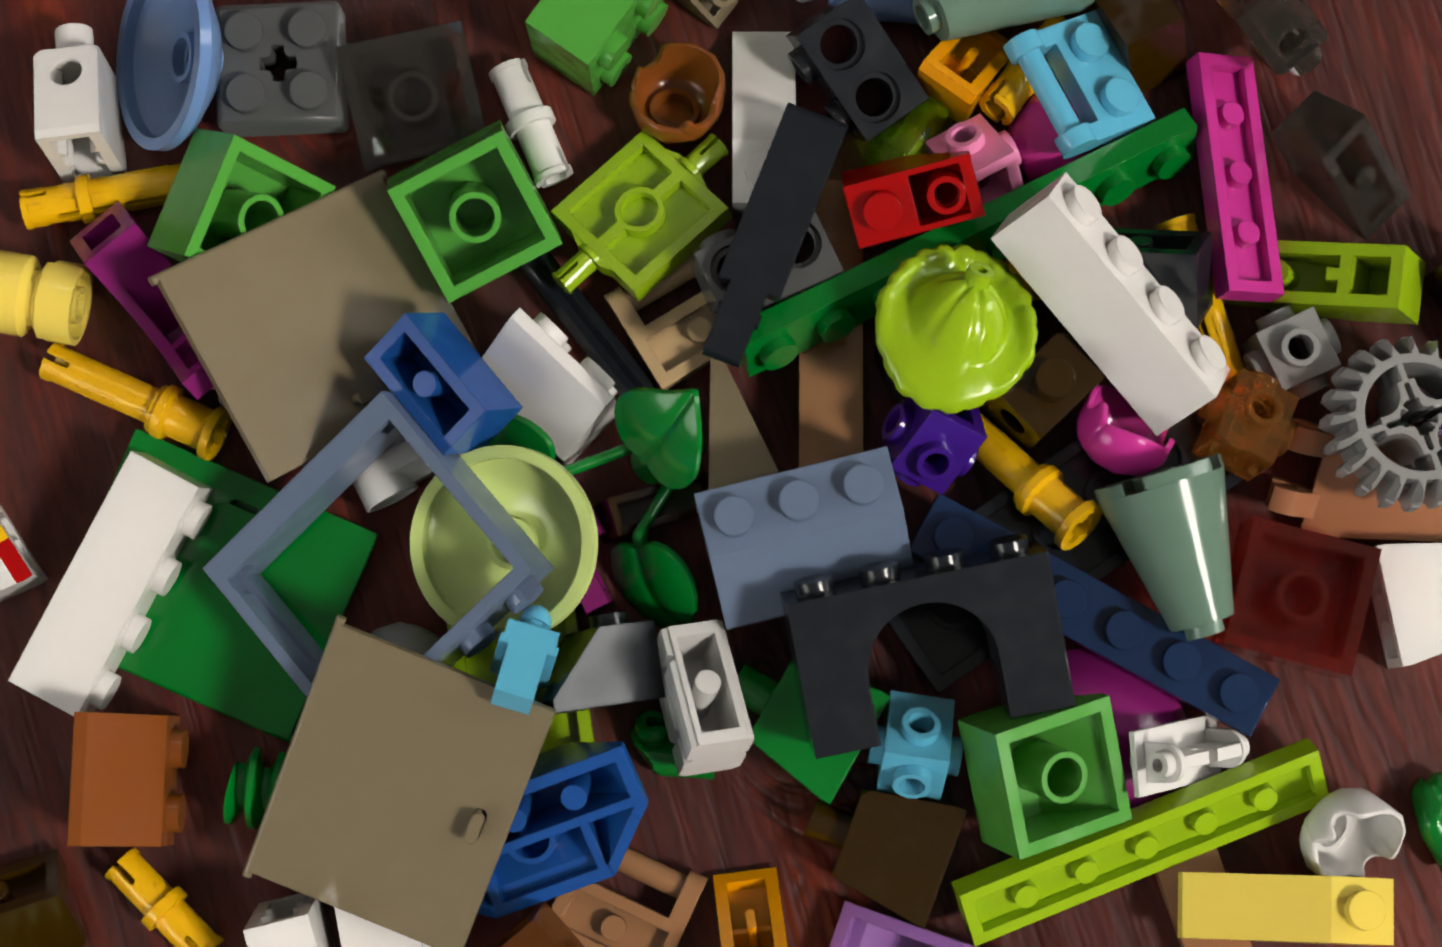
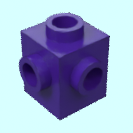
(931, 445)

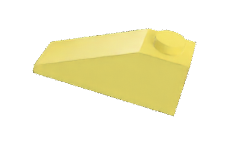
(1286, 908)

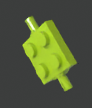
(641, 214)

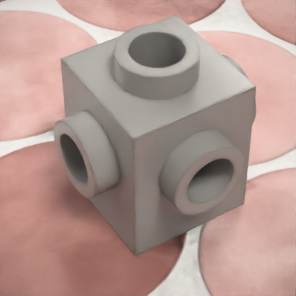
(1315, 339)

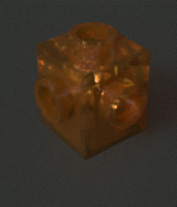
(1248, 423)

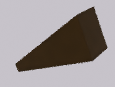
(623, 512)

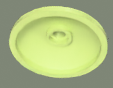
(461, 564)

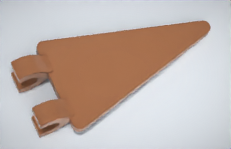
(1331, 502)

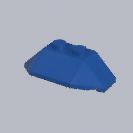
(568, 826)

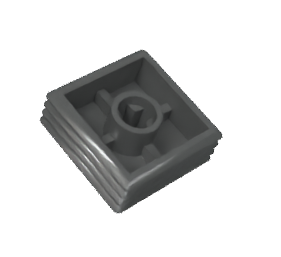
(310, 96)

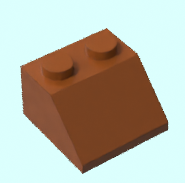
(126, 780)

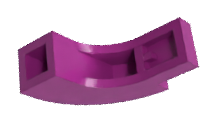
(119, 257)

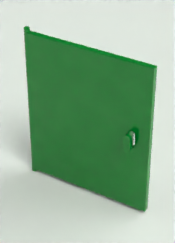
(198, 637)

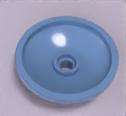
(167, 68)

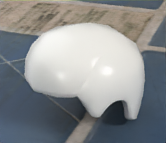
(1348, 831)

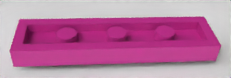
(1234, 178)

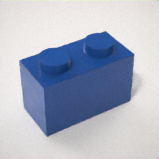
(443, 382)

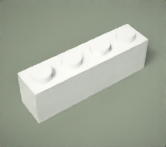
(1112, 303)
(112, 585)

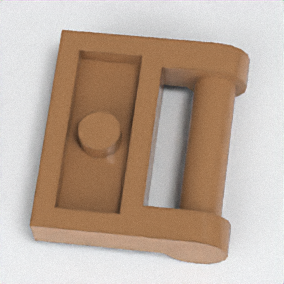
(613, 920)

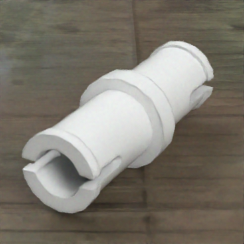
(530, 123)

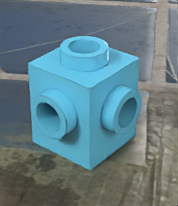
(916, 746)

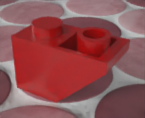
(911, 195)

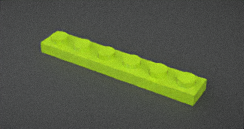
(1156, 838)

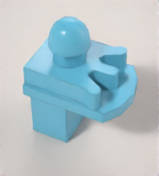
(524, 659)

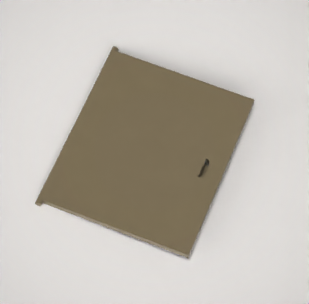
(296, 311)
(392, 789)

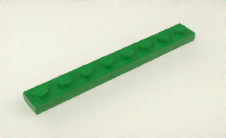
(849, 299)

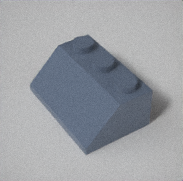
(800, 526)

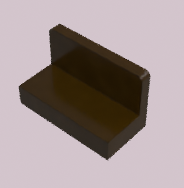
(37, 904)

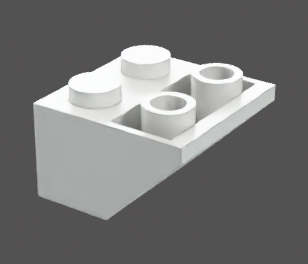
(556, 391)

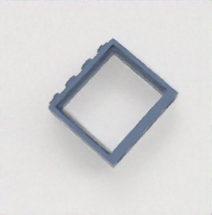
(362, 441)

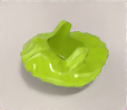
(954, 328)

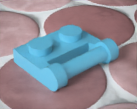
(1091, 77)

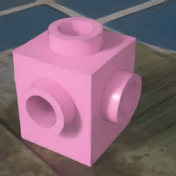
(992, 155)

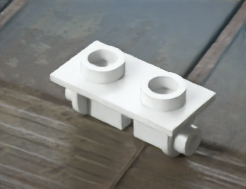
(1182, 753)

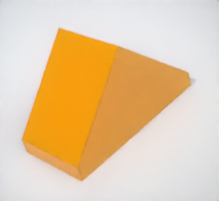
(962, 71)
(750, 909)

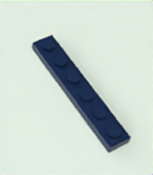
(1122, 628)

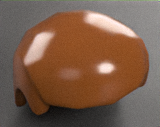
(678, 93)

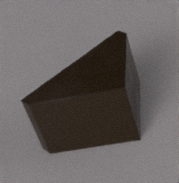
(1147, 37)

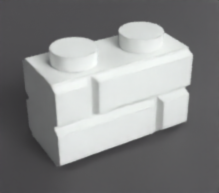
(702, 698)

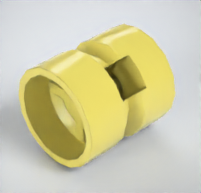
(48, 298)

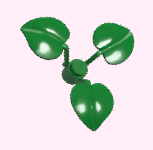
(666, 448)

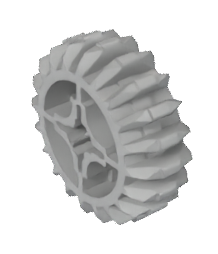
(1397, 375)

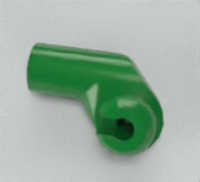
(653, 745)
(1427, 805)

